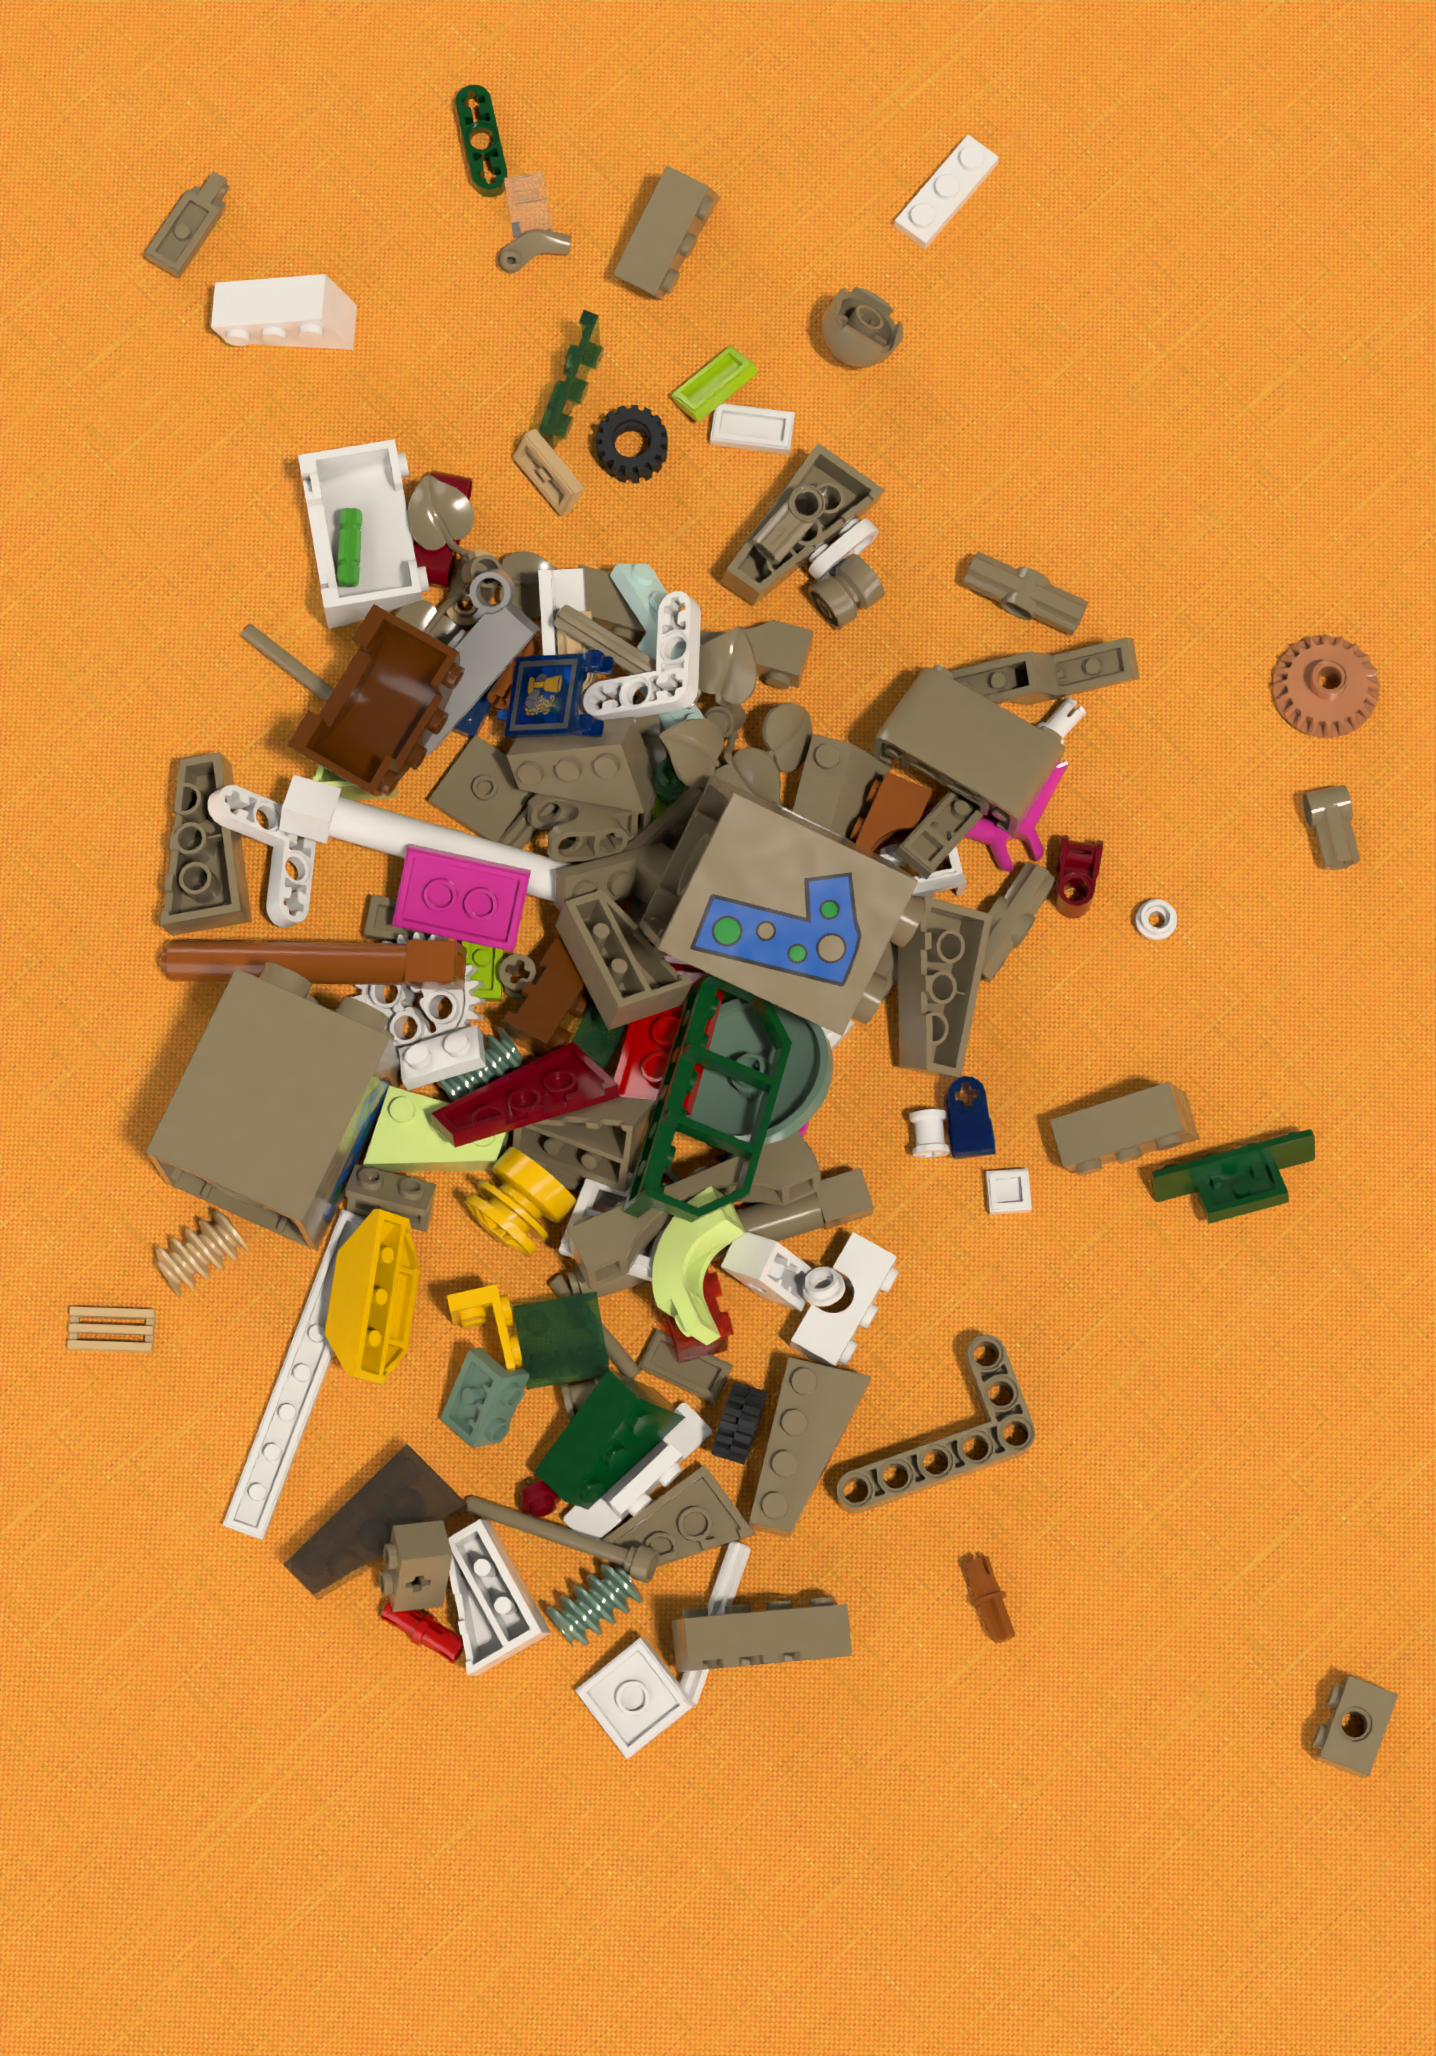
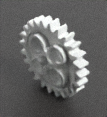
(402, 1009)

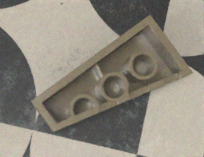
(846, 496)
(206, 865)
(761, 1636)

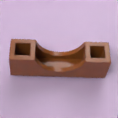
(894, 811)

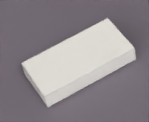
(752, 428)

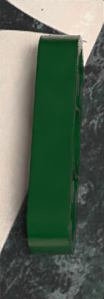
(485, 125)

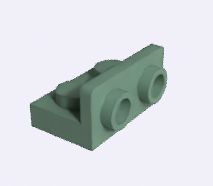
(483, 1399)

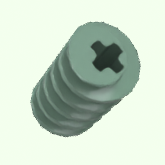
(499, 1057)
(594, 1604)

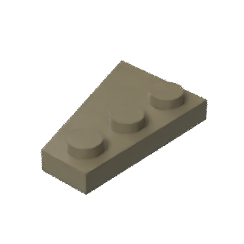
(685, 1521)

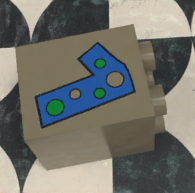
(781, 908)
(277, 1104)

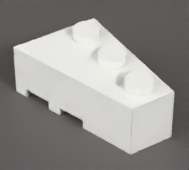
(491, 1599)

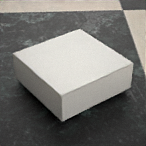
(1008, 1191)

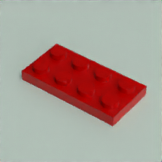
(650, 1043)

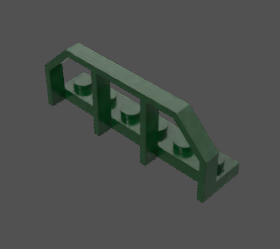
(680, 1078)

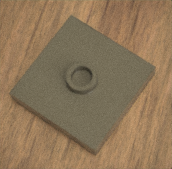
(481, 791)

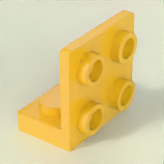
(476, 1305)

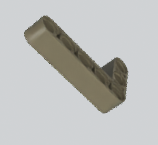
(951, 1447)

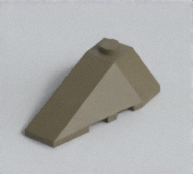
(837, 784)

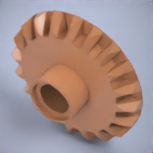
(1323, 710)

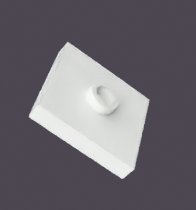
(635, 1697)

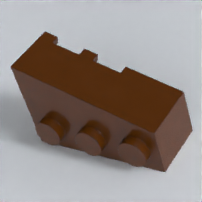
(549, 1004)

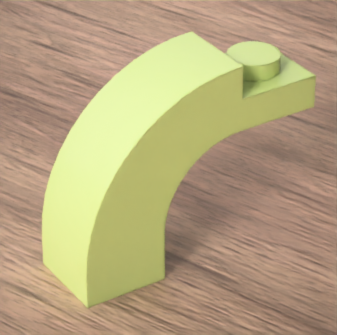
(682, 1263)

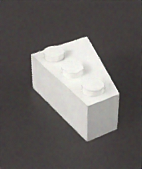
(284, 312)

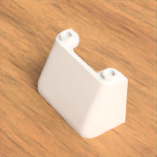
(371, 481)

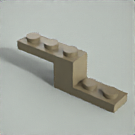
(1044, 677)
(618, 875)

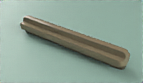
(611, 645)

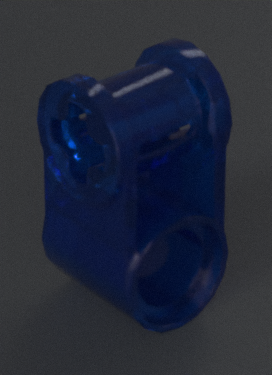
(969, 1127)

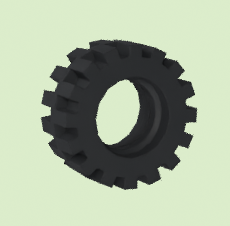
(627, 421)

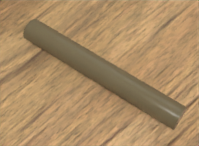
(287, 662)
(615, 1350)

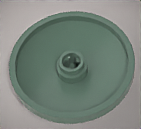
(732, 1104)

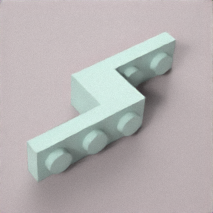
(644, 594)

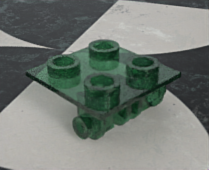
(561, 1340)

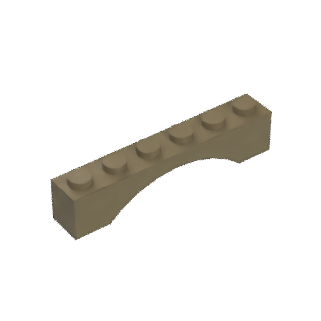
(777, 646)
(613, 1240)

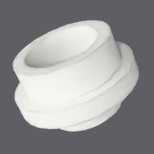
(1160, 908)
(823, 1286)

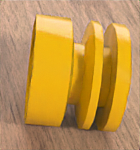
(519, 1202)

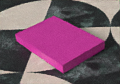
(461, 897)

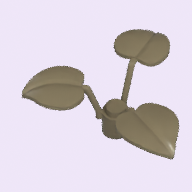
(440, 516)
(730, 672)
(699, 742)

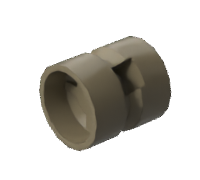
(842, 594)

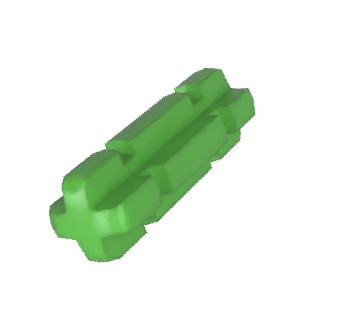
(349, 547)

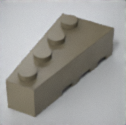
(940, 987)
(806, 1429)

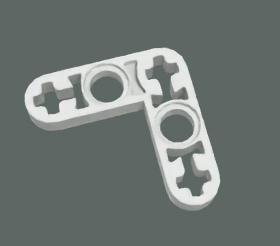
(667, 673)
(301, 855)

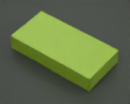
(714, 384)

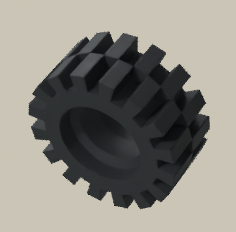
(739, 1423)

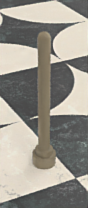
(639, 1561)

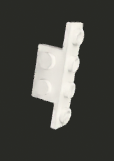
(632, 1490)

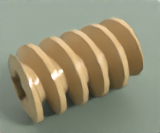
(200, 1252)

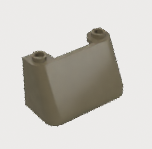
(970, 746)

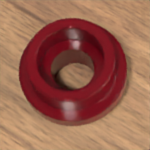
(538, 1500)

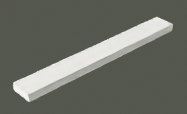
(290, 1401)

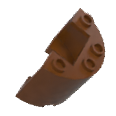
(382, 705)

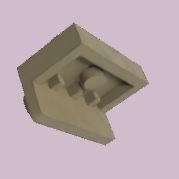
(390, 1192)

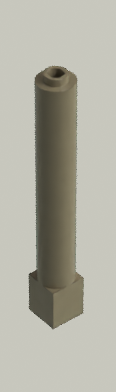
(837, 1203)

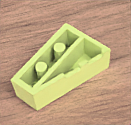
(410, 1142)

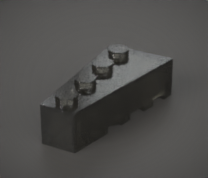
(356, 1534)

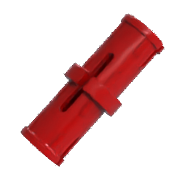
(426, 1631)

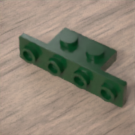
(1237, 1179)

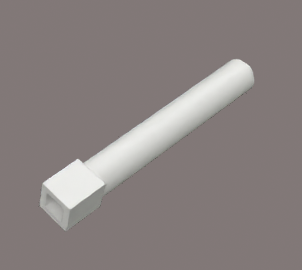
(320, 813)

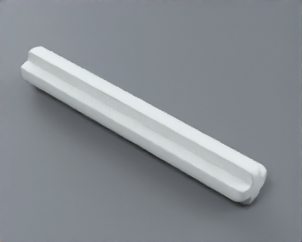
(722, 1595)

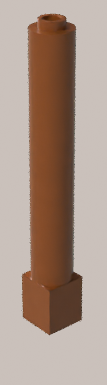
(414, 964)

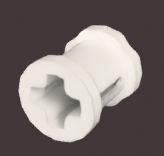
(929, 1133)

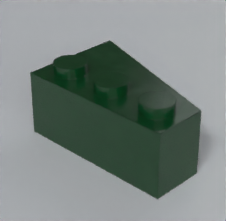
(606, 1439)

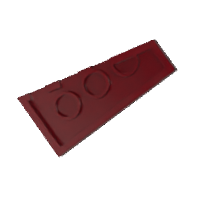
(533, 1093)

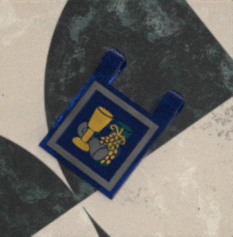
(549, 695)

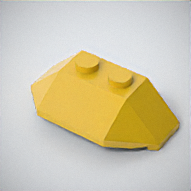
(373, 1297)

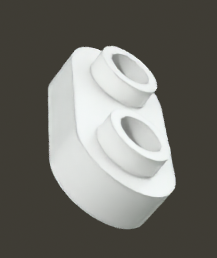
(853, 540)

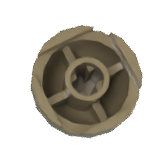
(860, 328)

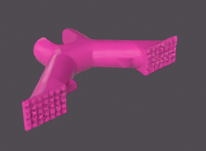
(988, 833)

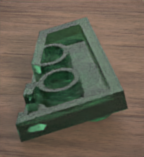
(579, 360)

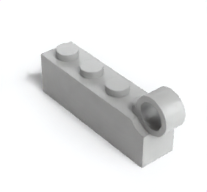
(485, 650)

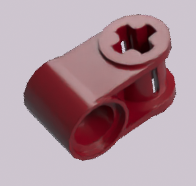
(1078, 869)

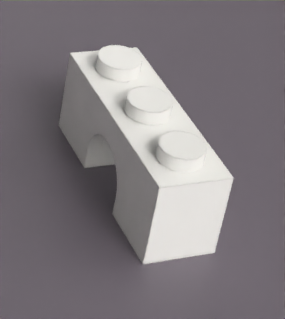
(829, 1336)

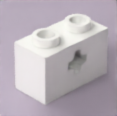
(767, 1269)

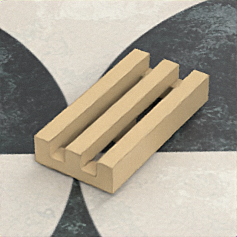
(548, 472)
(75, 1328)

